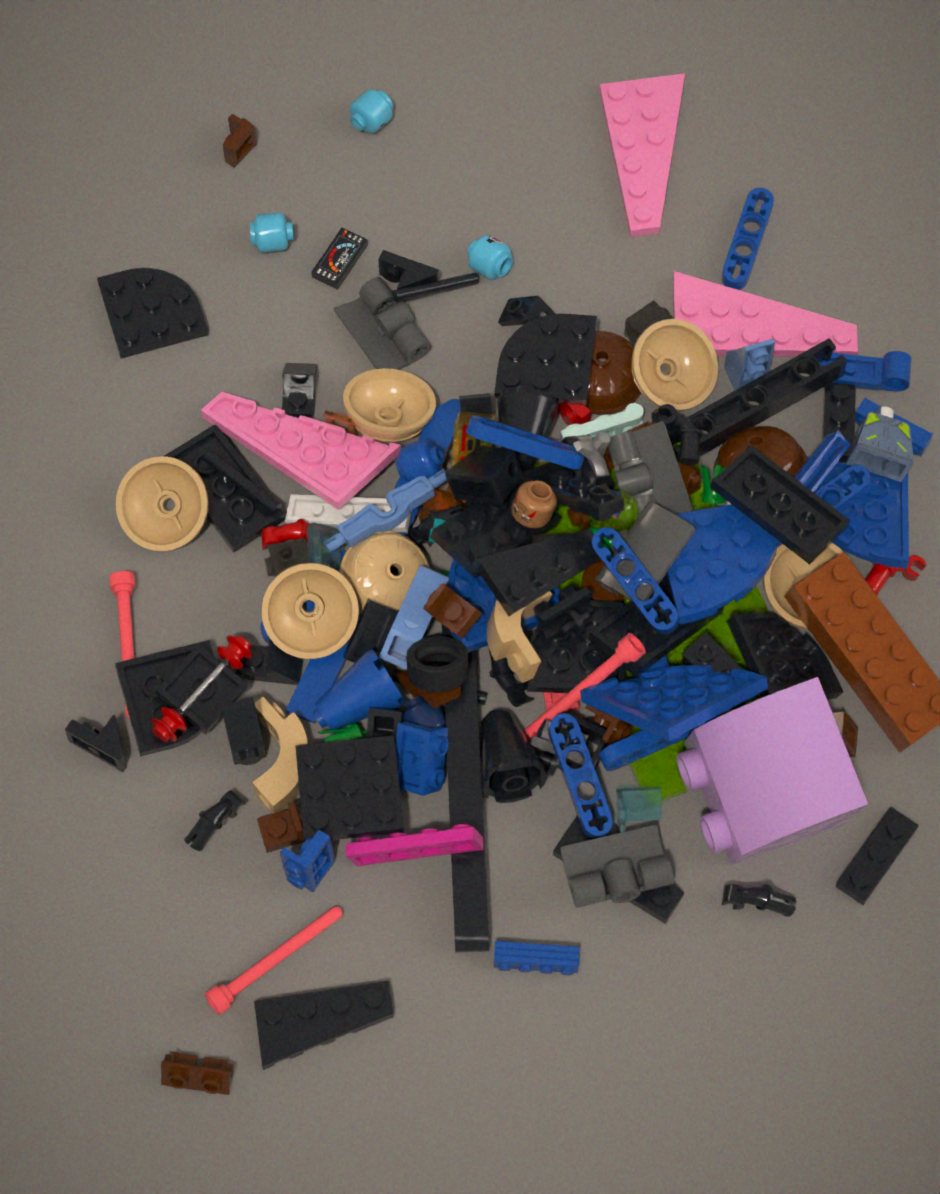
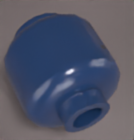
(423, 714)

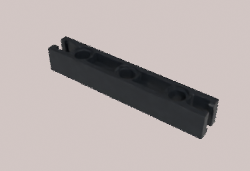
(772, 391)

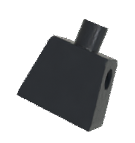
(485, 475)

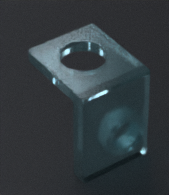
(637, 805)

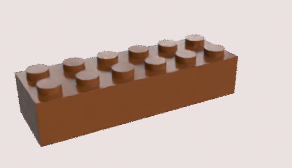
(869, 650)

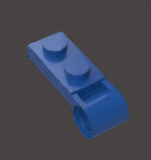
(876, 373)

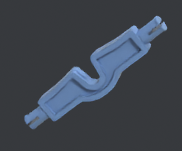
(372, 520)

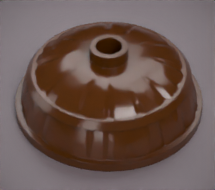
(611, 381)
(770, 441)

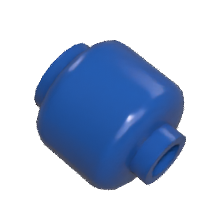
(419, 459)

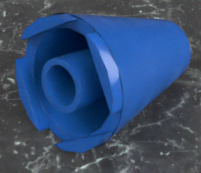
(360, 687)

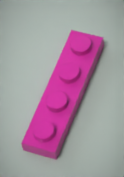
(406, 847)

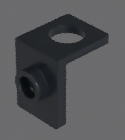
(523, 310)
(596, 734)

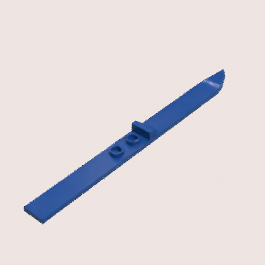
(324, 671)

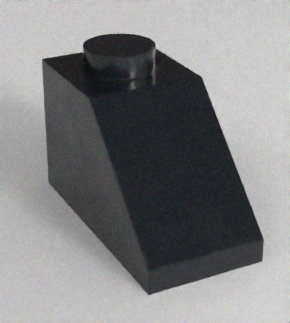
(243, 731)

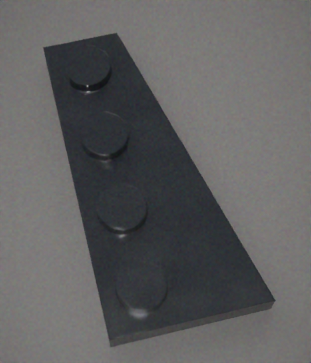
(576, 491)
(317, 1018)

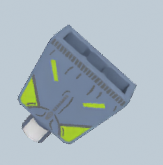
(883, 445)

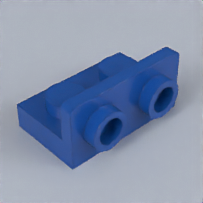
(421, 757)
(312, 864)

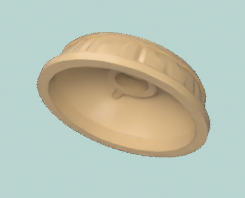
(688, 360)
(389, 404)
(143, 501)
(369, 565)
(786, 572)
(315, 631)

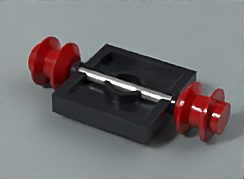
(200, 688)

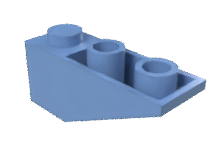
(748, 362)
(412, 619)

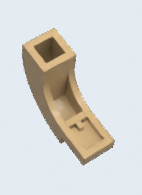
(507, 639)
(280, 782)

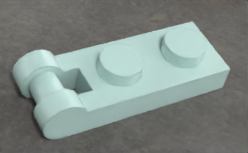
(608, 424)

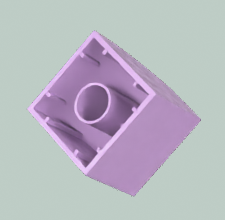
(771, 773)

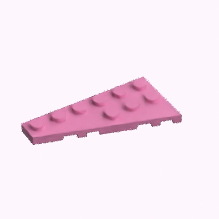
(642, 133)
(742, 319)
(305, 449)

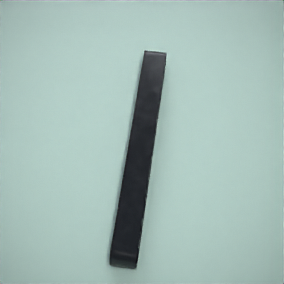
(466, 808)

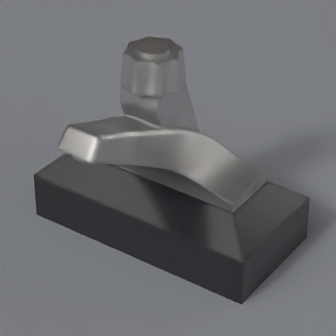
(594, 461)

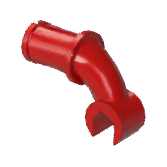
(289, 531)
(880, 573)

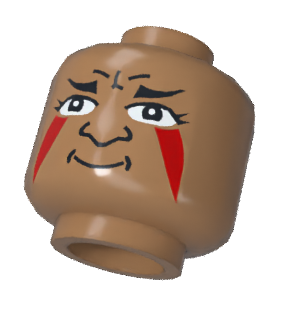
(534, 504)

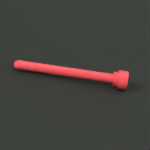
(122, 585)
(628, 650)
(221, 997)

